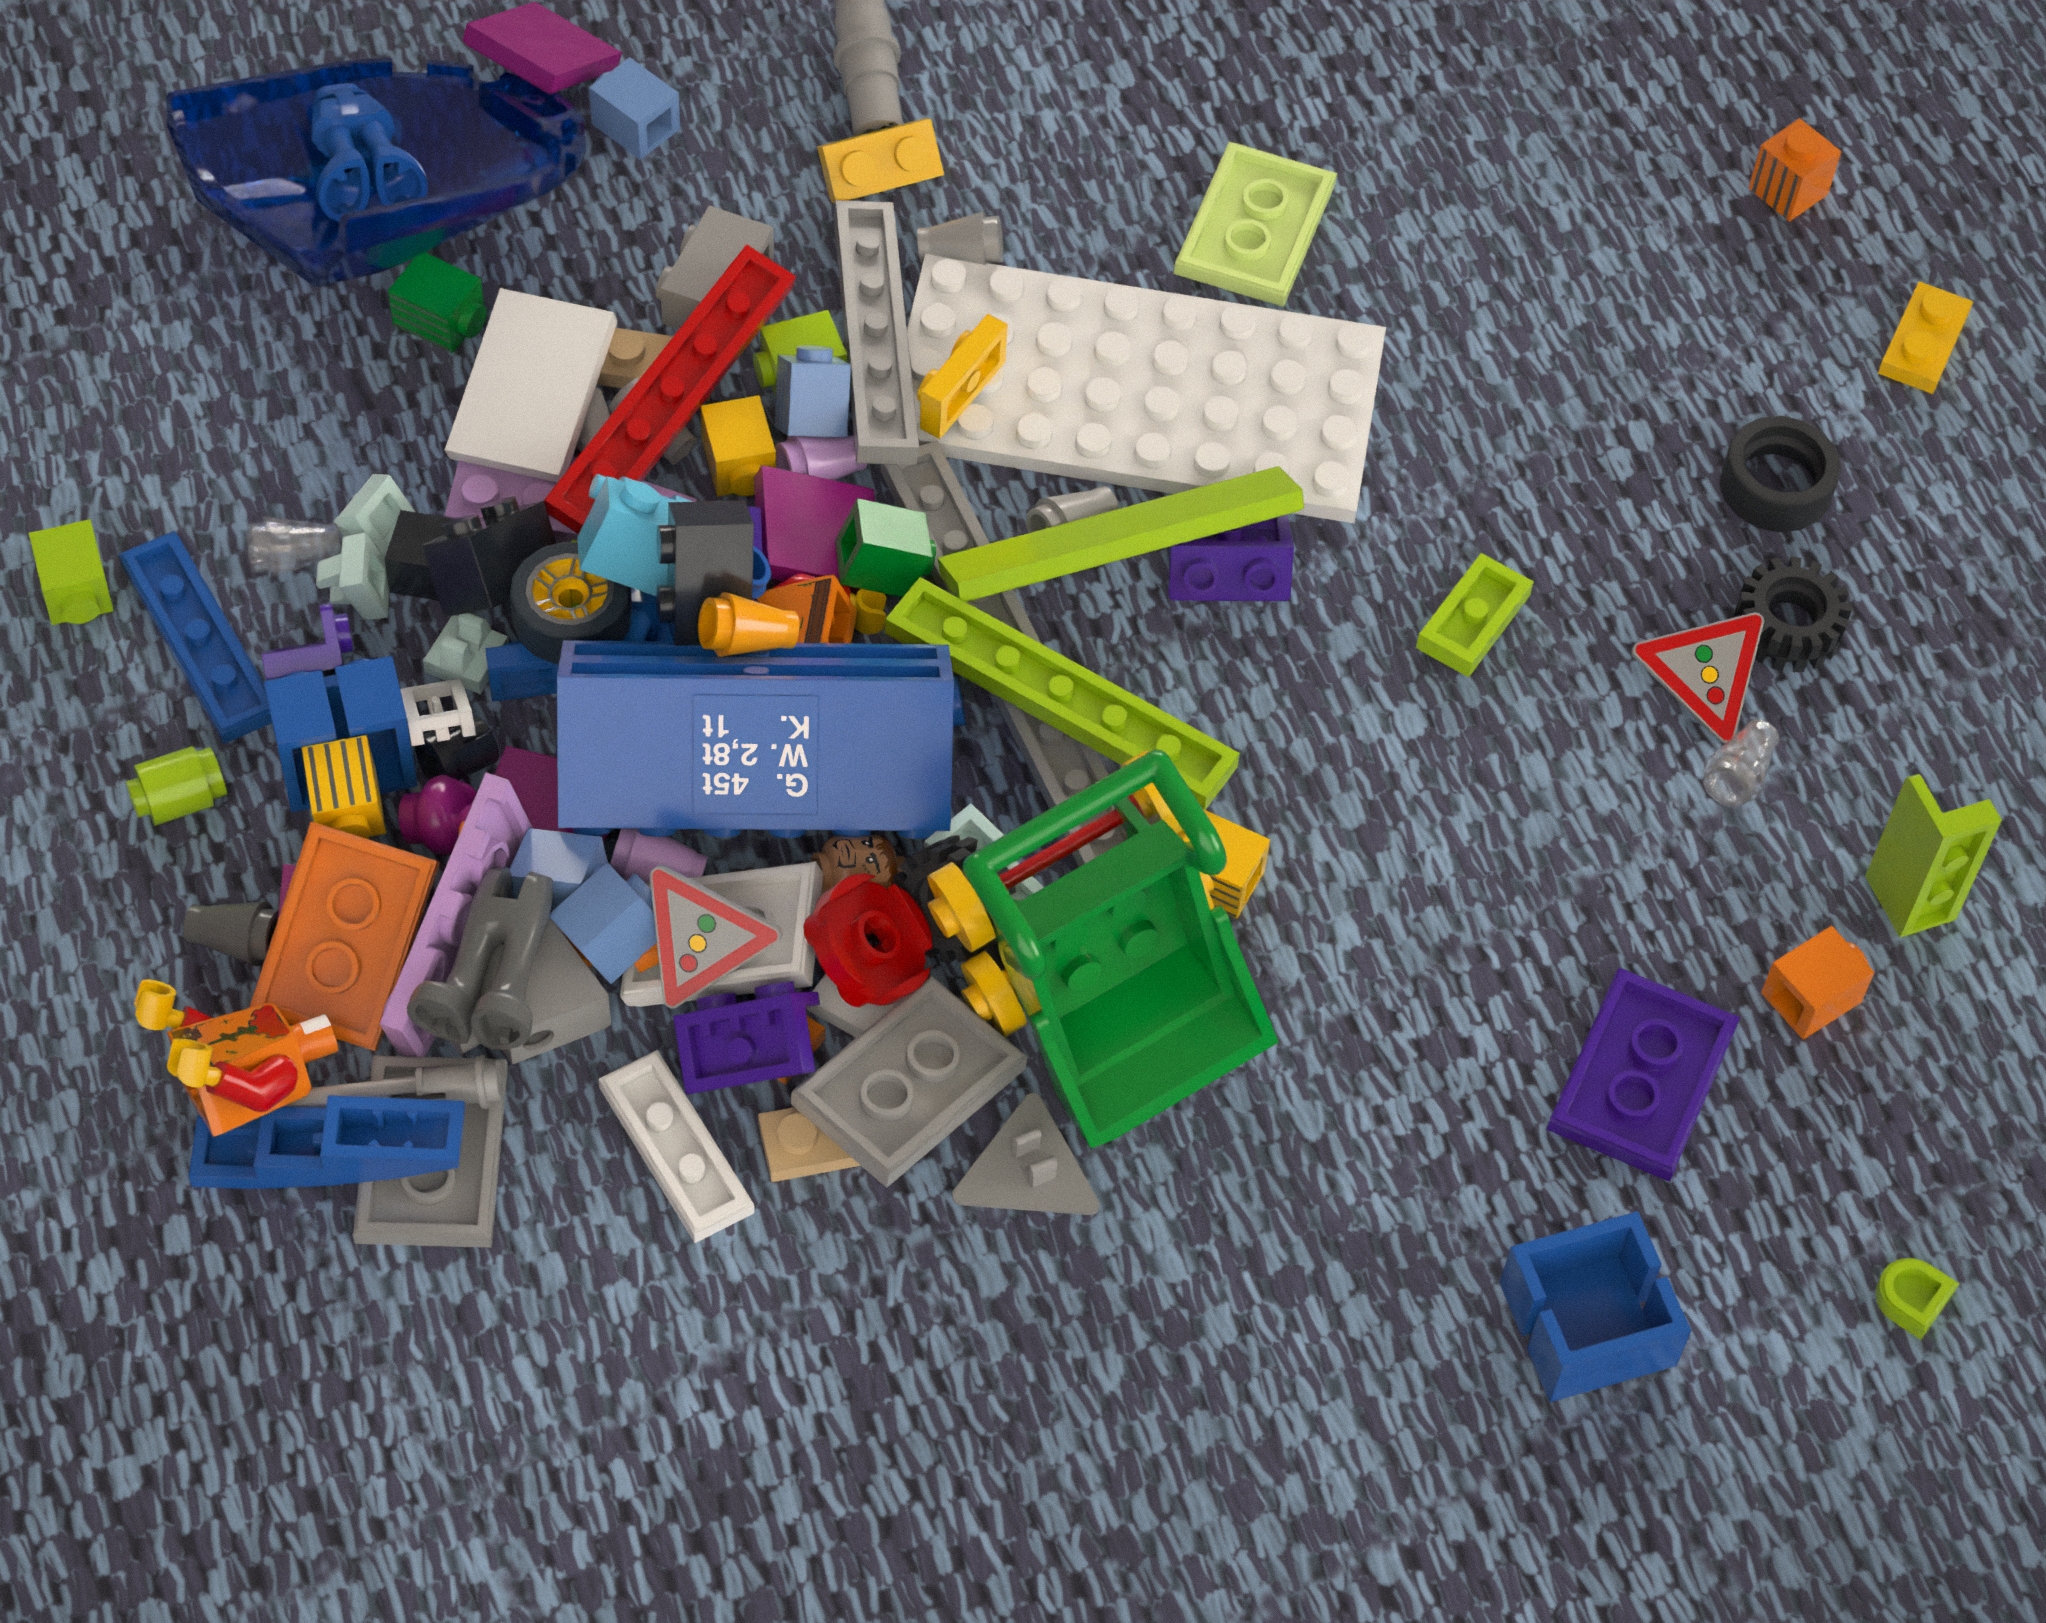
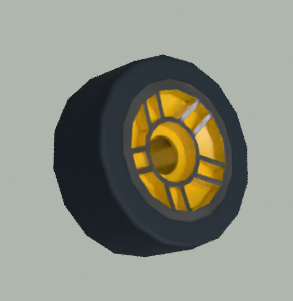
(544, 597)

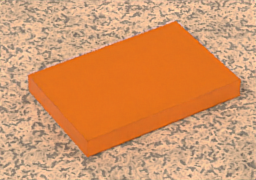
(345, 932)

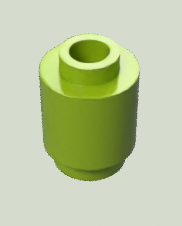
(176, 784)

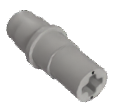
(868, 64)

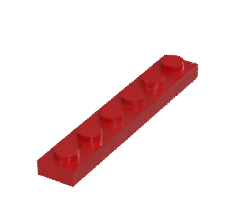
(675, 383)

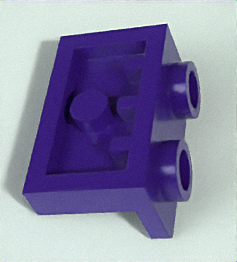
(1235, 564)
(745, 1041)

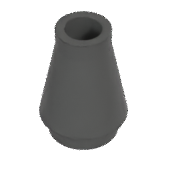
(233, 929)

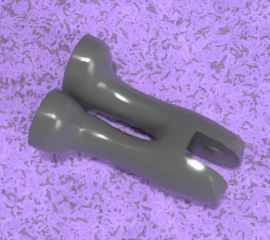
(494, 919)

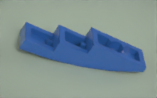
(332, 1145)

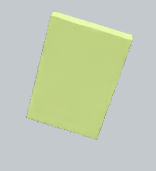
(1255, 224)

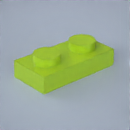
(1474, 615)

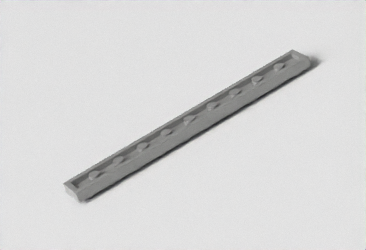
(1054, 758)

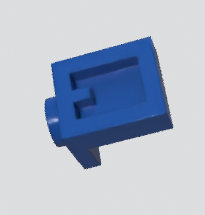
(518, 673)

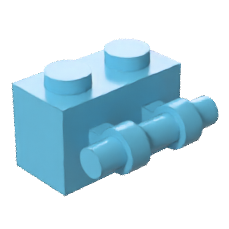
(622, 533)

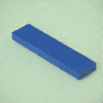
(198, 636)

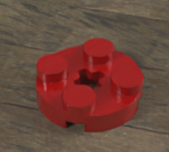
(856, 968)

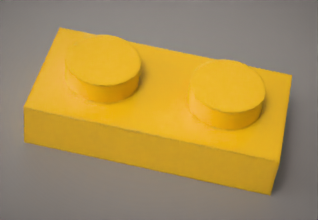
(880, 160)
(1925, 337)
(970, 367)

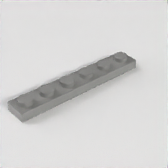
(875, 333)

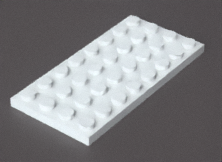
(1151, 384)

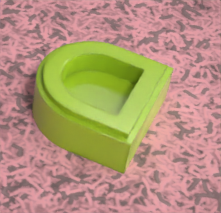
(1914, 1294)

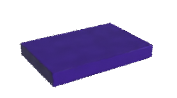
(1643, 1074)

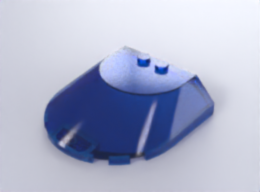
(476, 140)

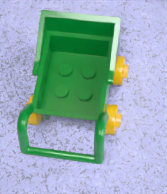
(1119, 959)

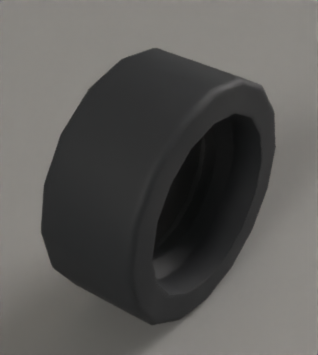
(1773, 508)

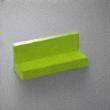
(1929, 857)

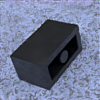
(480, 555)
(706, 555)

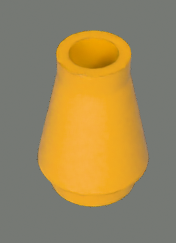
(745, 626)

